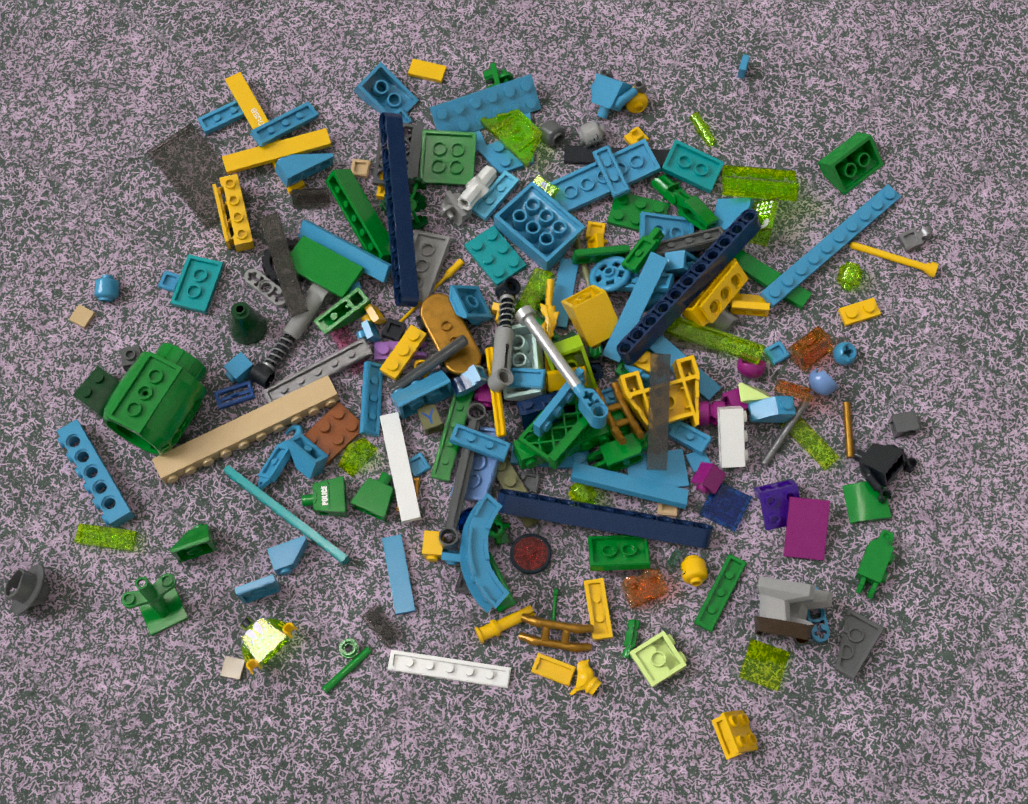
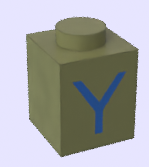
(429, 419)

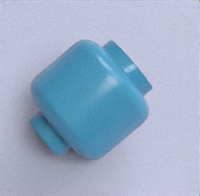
(106, 288)

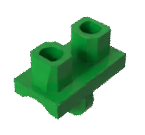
(494, 75)

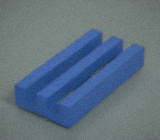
(236, 401)

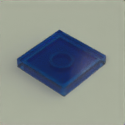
(726, 507)

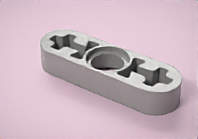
(266, 281)

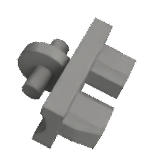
(452, 210)

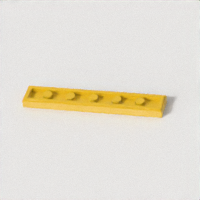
(274, 151)

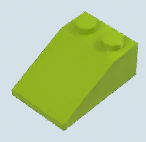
(575, 355)

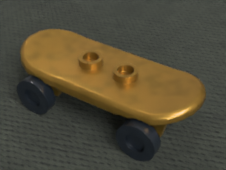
(445, 326)

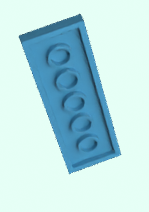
(466, 111)
(588, 184)

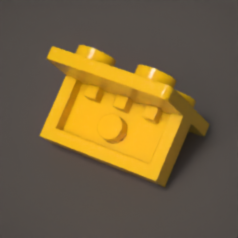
(734, 733)

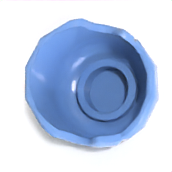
(822, 383)

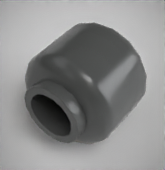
(552, 133)

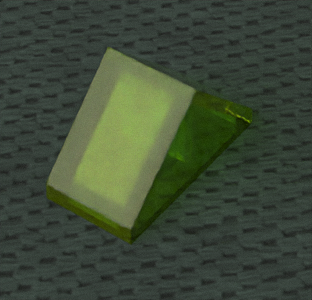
(356, 456)

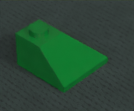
(194, 543)

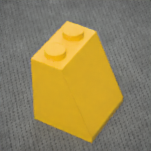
(591, 315)

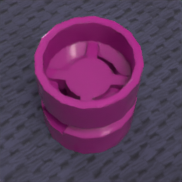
(708, 412)

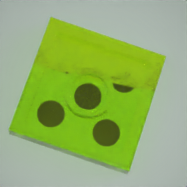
(764, 665)

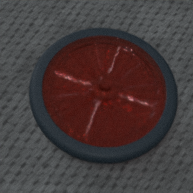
(530, 553)

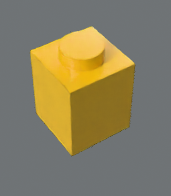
(431, 546)

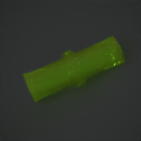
(702, 129)

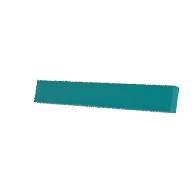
(286, 515)

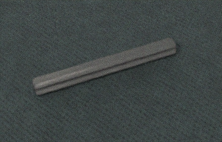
(430, 363)

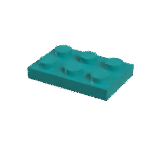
(692, 166)
(495, 255)
(197, 284)

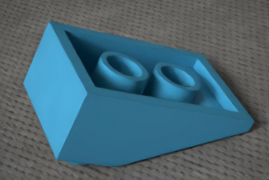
(385, 91)

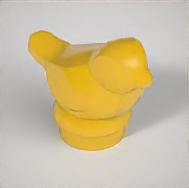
(585, 679)

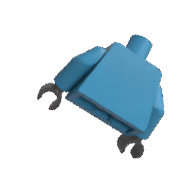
(612, 93)

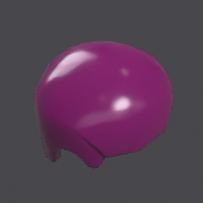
(750, 369)

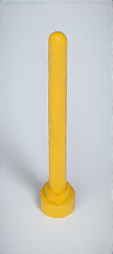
(929, 268)

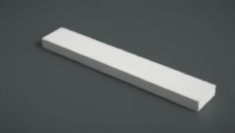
(400, 468)
(449, 669)

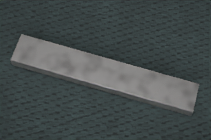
(328, 366)

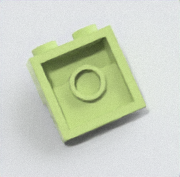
(658, 659)

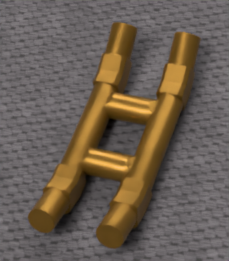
(628, 420)
(566, 629)

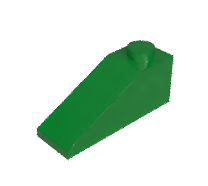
(343, 312)

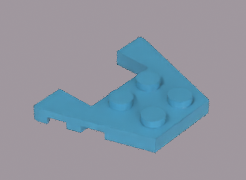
(498, 155)

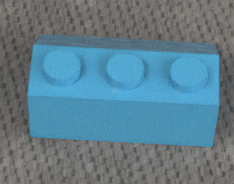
(421, 392)

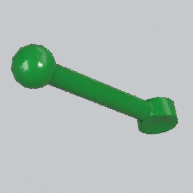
(554, 605)

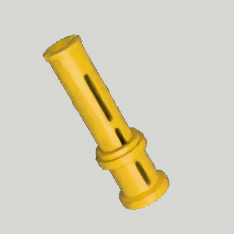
(495, 627)

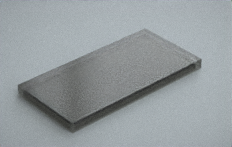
(192, 170)

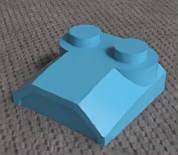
(469, 303)

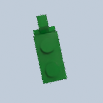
(639, 254)

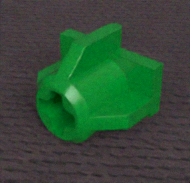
(498, 531)

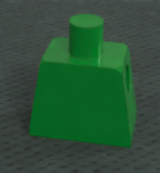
(375, 497)

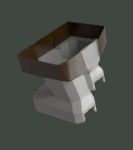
(786, 605)

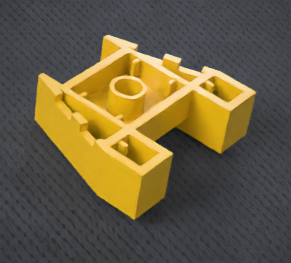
(682, 393)

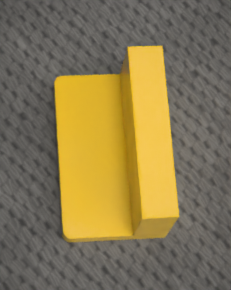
(749, 305)

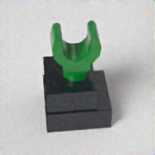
(595, 355)

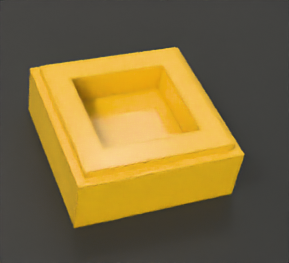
(593, 227)

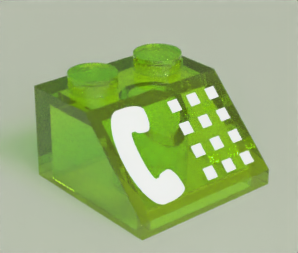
(766, 212)

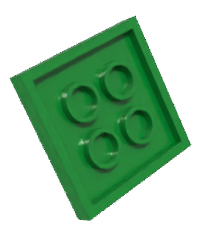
(447, 157)

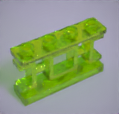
(759, 182)

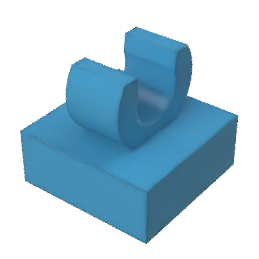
(369, 332)

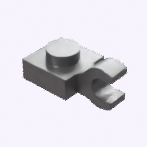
(912, 239)

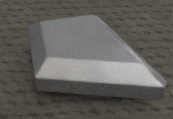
(724, 321)

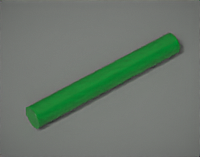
(346, 670)

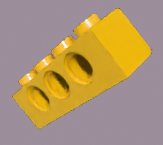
(238, 216)
(717, 295)

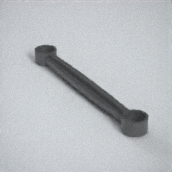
(461, 481)

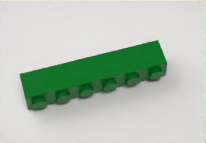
(359, 213)
(528, 459)

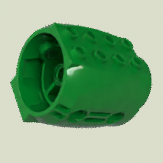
(156, 399)

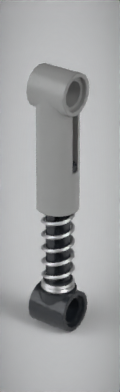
(297, 325)
(501, 372)

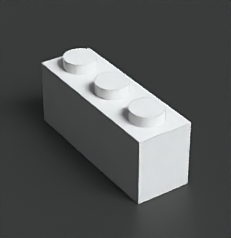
(732, 436)

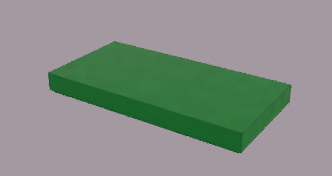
(325, 267)

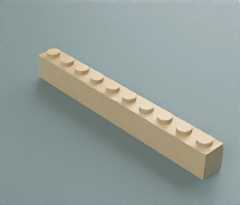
(246, 429)

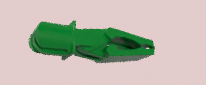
(689, 206)

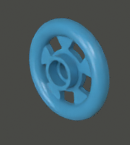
(609, 274)

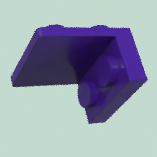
(775, 501)

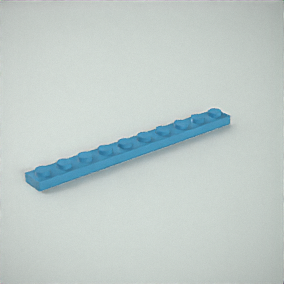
(830, 246)

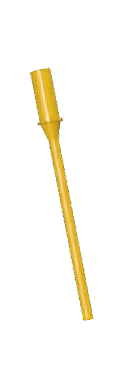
(448, 273)

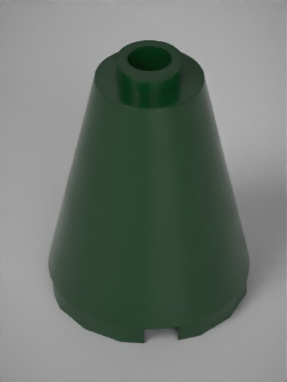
(246, 324)

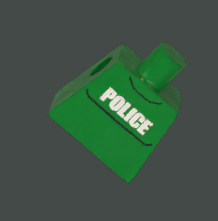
(328, 497)

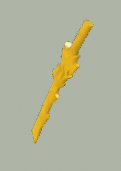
(551, 317)

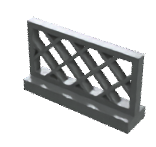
(414, 153)

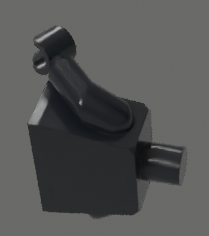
(881, 465)

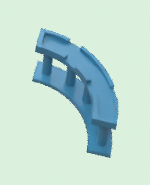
(475, 555)

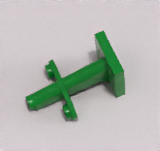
(157, 602)

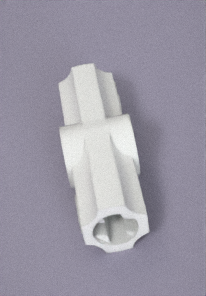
(477, 188)

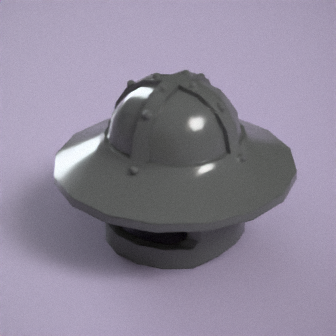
(30, 589)

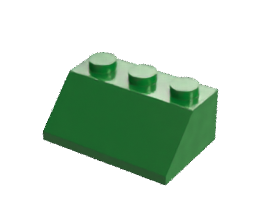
(851, 162)

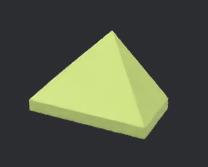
(750, 393)

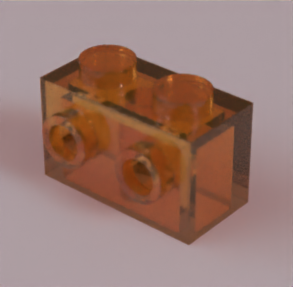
(810, 348)
(644, 587)

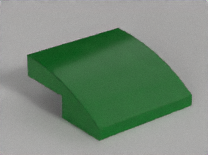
(863, 503)

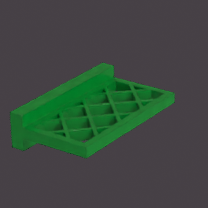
(565, 445)

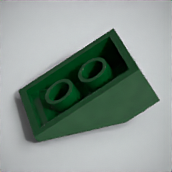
(96, 391)

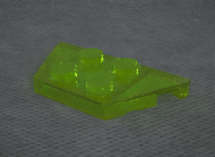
(515, 133)

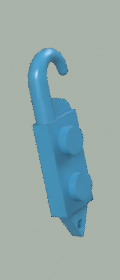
(277, 460)

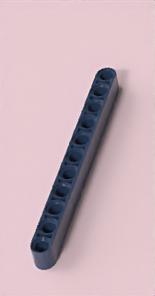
(398, 210)
(688, 287)
(604, 518)

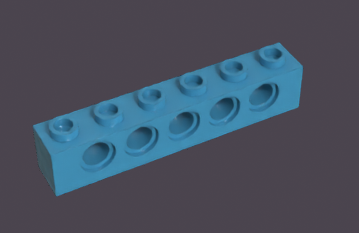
(121, 511)

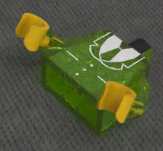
(263, 640)

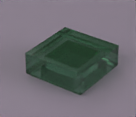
(673, 560)

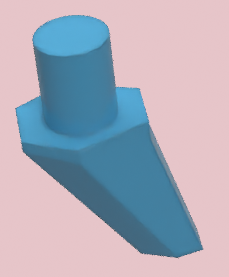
(644, 376)

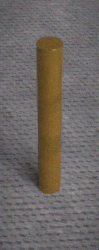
(848, 430)

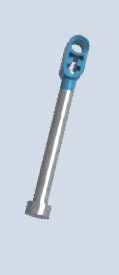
(589, 401)

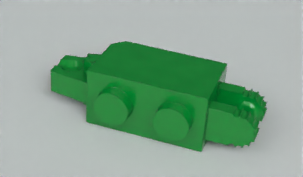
(619, 456)
(874, 562)

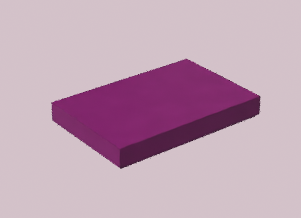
(806, 528)

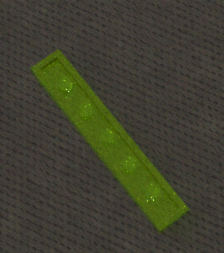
(716, 340)

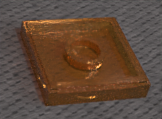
(794, 390)

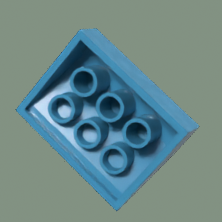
(538, 226)

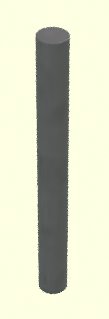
(784, 433)

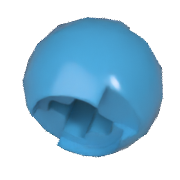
(849, 356)

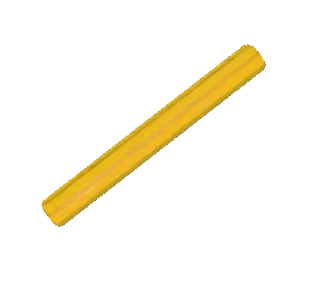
(497, 403)

